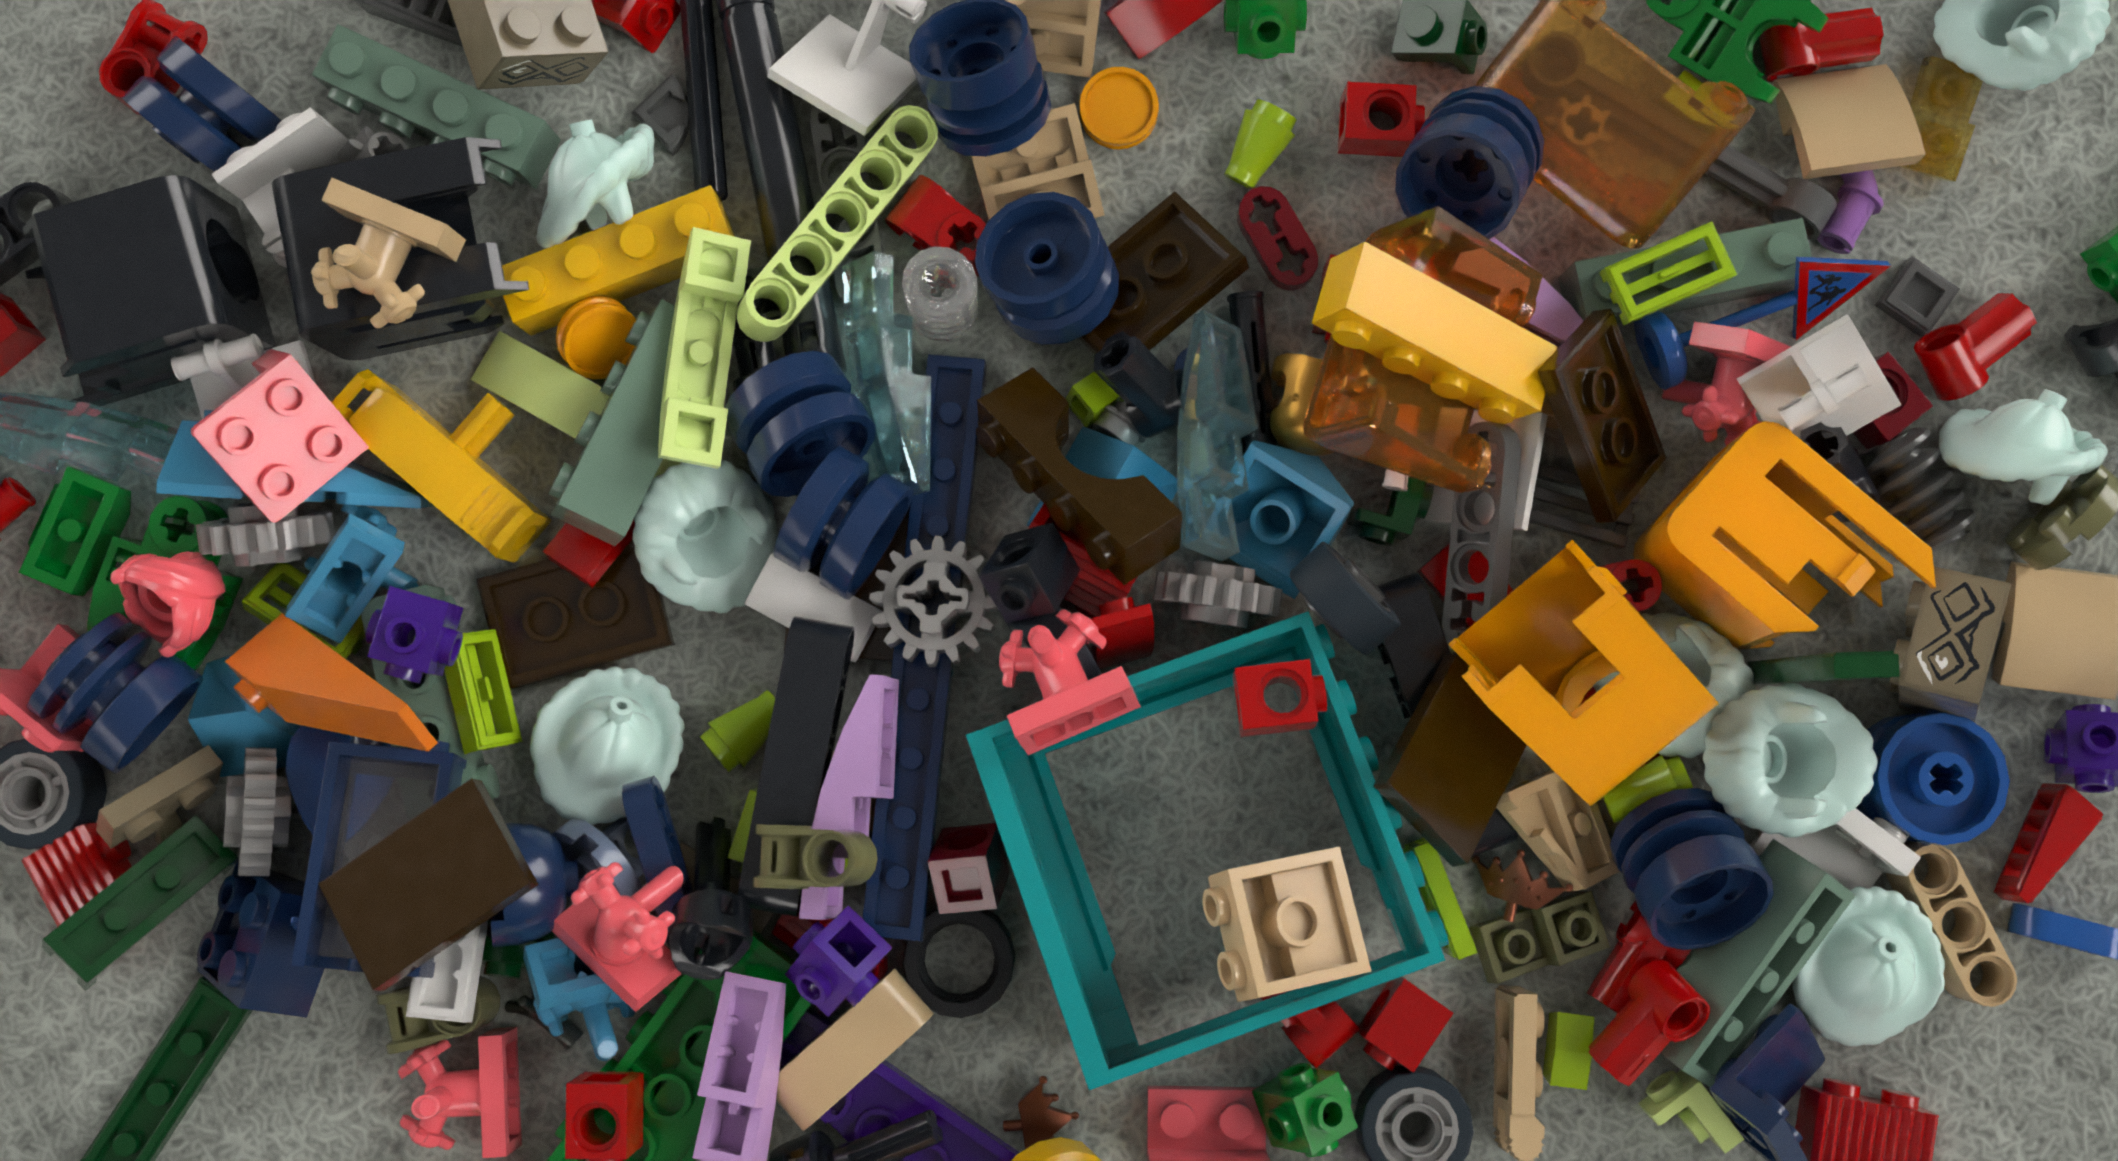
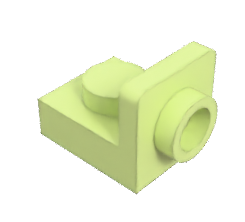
(1688, 1098)

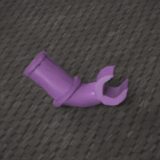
(1856, 204)

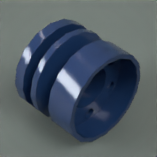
(981, 76)
(1472, 159)
(107, 684)
(1690, 869)

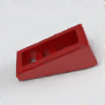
(2047, 839)

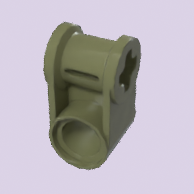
(803, 857)
(414, 1033)

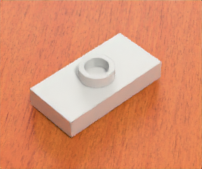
(455, 981)

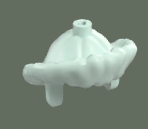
(2020, 40)
(592, 178)
(2021, 442)
(704, 535)
(1714, 664)
(601, 736)
(1788, 760)
(1872, 971)

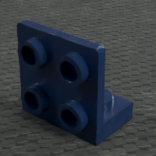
(1764, 1079)

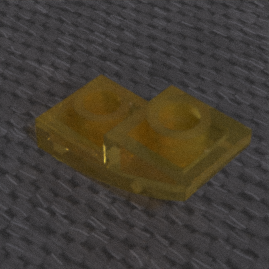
(1942, 110)

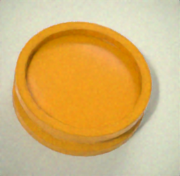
(1118, 108)
(594, 336)

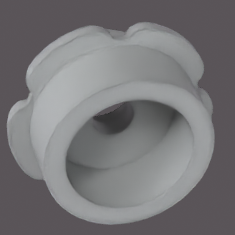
(1116, 423)

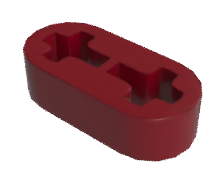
(1288, 231)

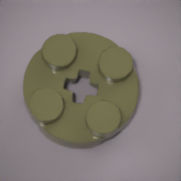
(2078, 509)

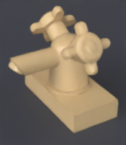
(379, 252)

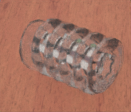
(938, 272)

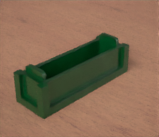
(139, 901)

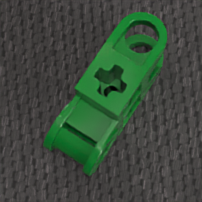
(1722, 35)
(166, 540)

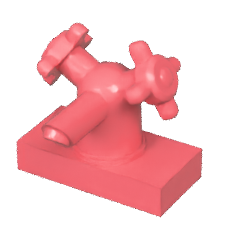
(1724, 401)
(1069, 699)
(619, 934)
(482, 1092)

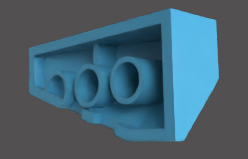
(195, 473)

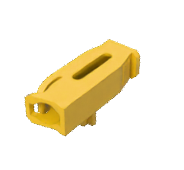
(446, 464)

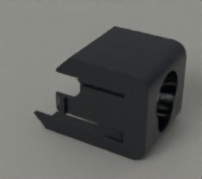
(426, 180)
(145, 281)

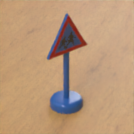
(1818, 291)

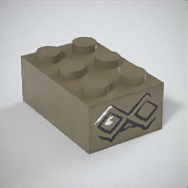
(529, 41)
(1950, 643)

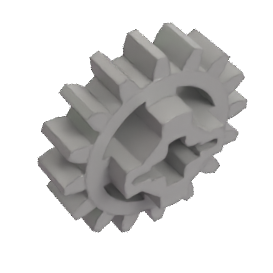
(260, 541)
(935, 576)
(1217, 594)
(257, 812)

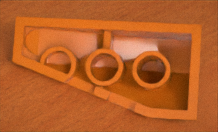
(320, 688)

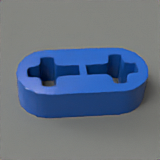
(2064, 930)

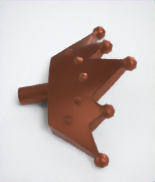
(1517, 885)
(1037, 1118)

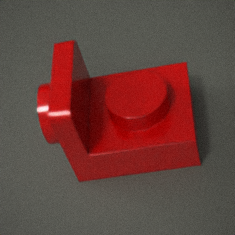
(642, 20)

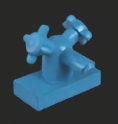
(349, 573)
(567, 984)

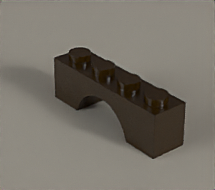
(1119, 521)

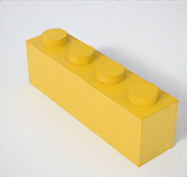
(611, 260)
(1432, 334)

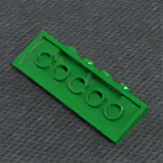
(673, 1052)

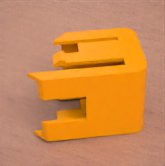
(1750, 524)
(1550, 646)

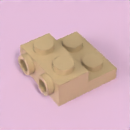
(1285, 924)

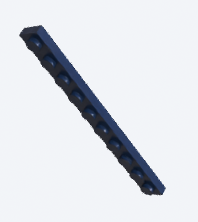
(907, 824)

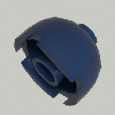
(535, 911)

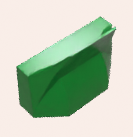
(76, 531)

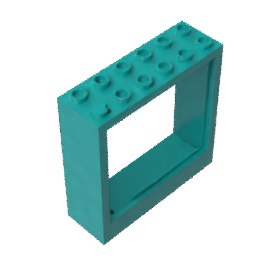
(1063, 900)

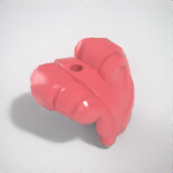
(170, 596)

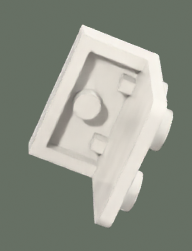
(1851, 850)

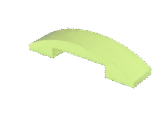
(701, 348)
(542, 386)

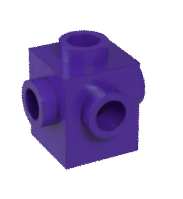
(394, 628)
(2085, 748)
(837, 961)

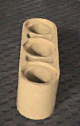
(1973, 936)
(850, 1049)

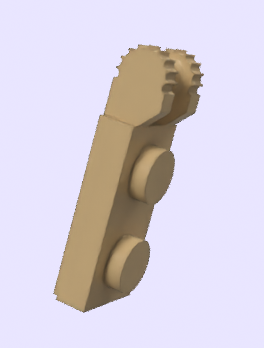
(1517, 1073)

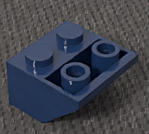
(254, 944)

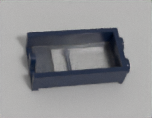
(362, 800)

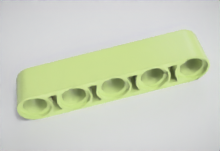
(853, 201)

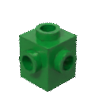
(1264, 26)
(1305, 1109)

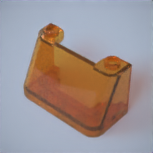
(1614, 122)
(1392, 415)

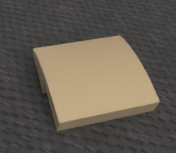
(1848, 121)
(1046, 163)
(2060, 632)

